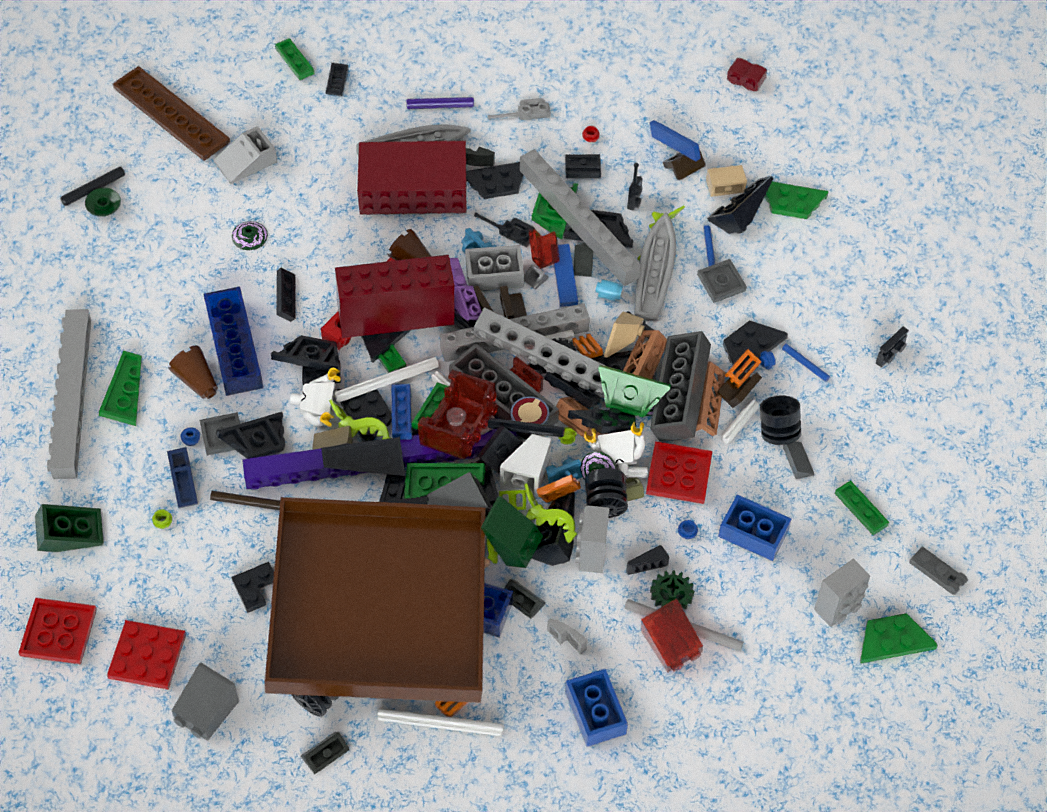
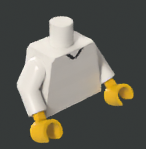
(315, 399)
(621, 446)

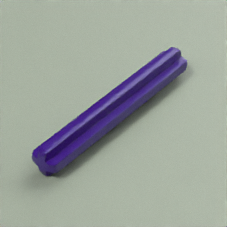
(430, 103)

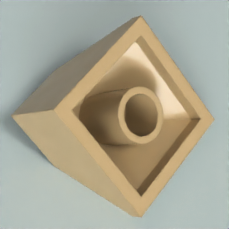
(624, 332)

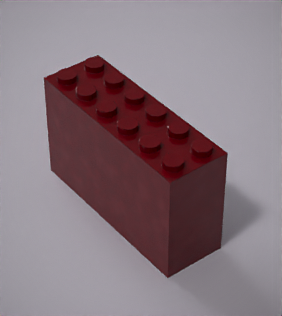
(412, 177)
(395, 296)

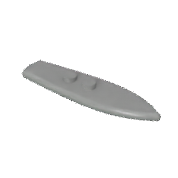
(437, 132)
(656, 269)

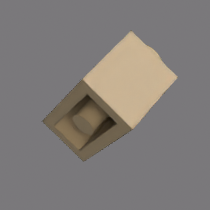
(726, 180)

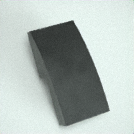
(480, 158)

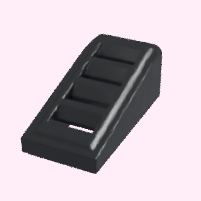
(338, 68)
(649, 560)

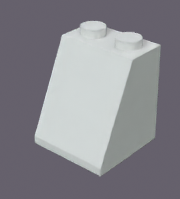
(526, 465)

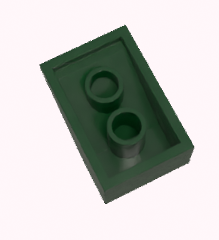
(67, 528)
(511, 534)

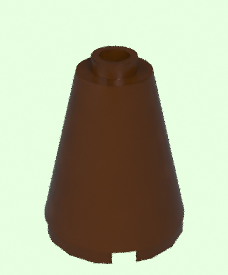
(408, 247)
(194, 372)

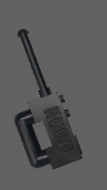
(635, 190)
(510, 232)

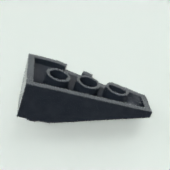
(742, 210)
(553, 546)

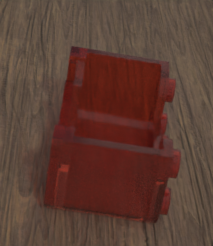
(479, 403)

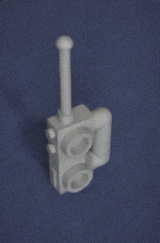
(527, 112)

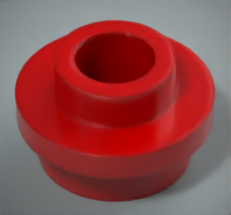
(591, 134)

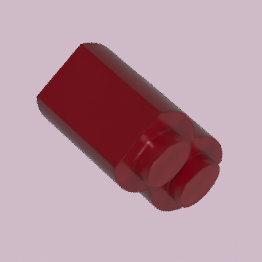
(746, 74)

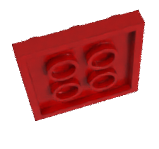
(679, 472)
(57, 631)
(146, 654)

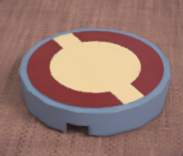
(530, 411)

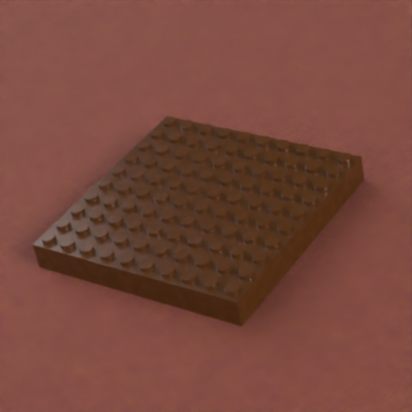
(377, 601)

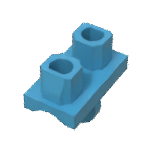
(473, 240)
(568, 468)

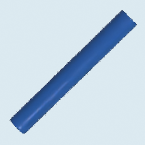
(709, 245)
(804, 361)

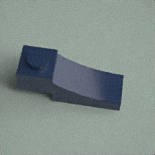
(182, 477)

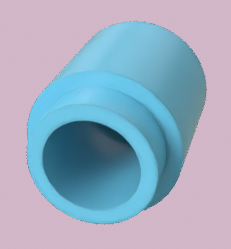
(608, 290)

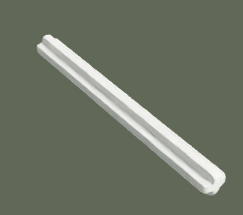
(386, 379)
(440, 722)

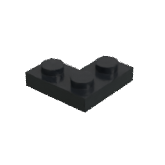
(249, 584)

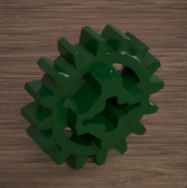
(681, 587)

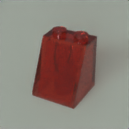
(671, 636)

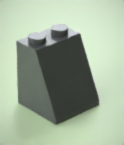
(461, 492)
(205, 702)

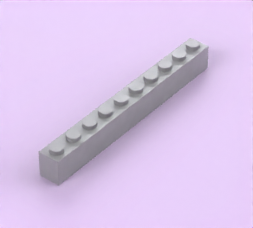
(580, 217)
(70, 394)

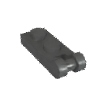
(938, 570)

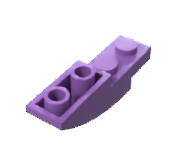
(464, 297)

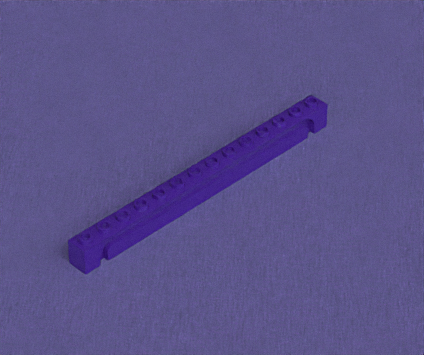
(309, 466)

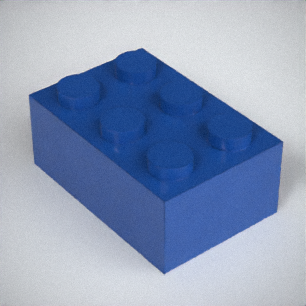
(754, 527)
(596, 707)

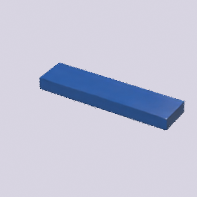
(675, 140)
(565, 277)
(401, 411)

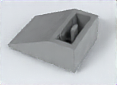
(246, 155)

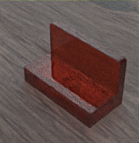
(544, 248)
(527, 374)

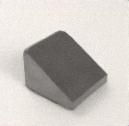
(535, 277)

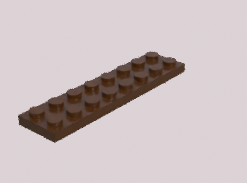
(171, 113)

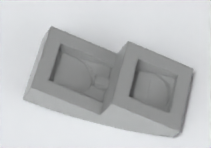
(563, 632)

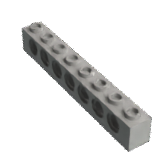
(546, 323)
(575, 360)

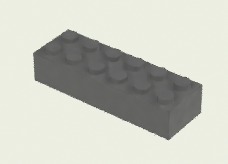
(685, 370)
(507, 384)

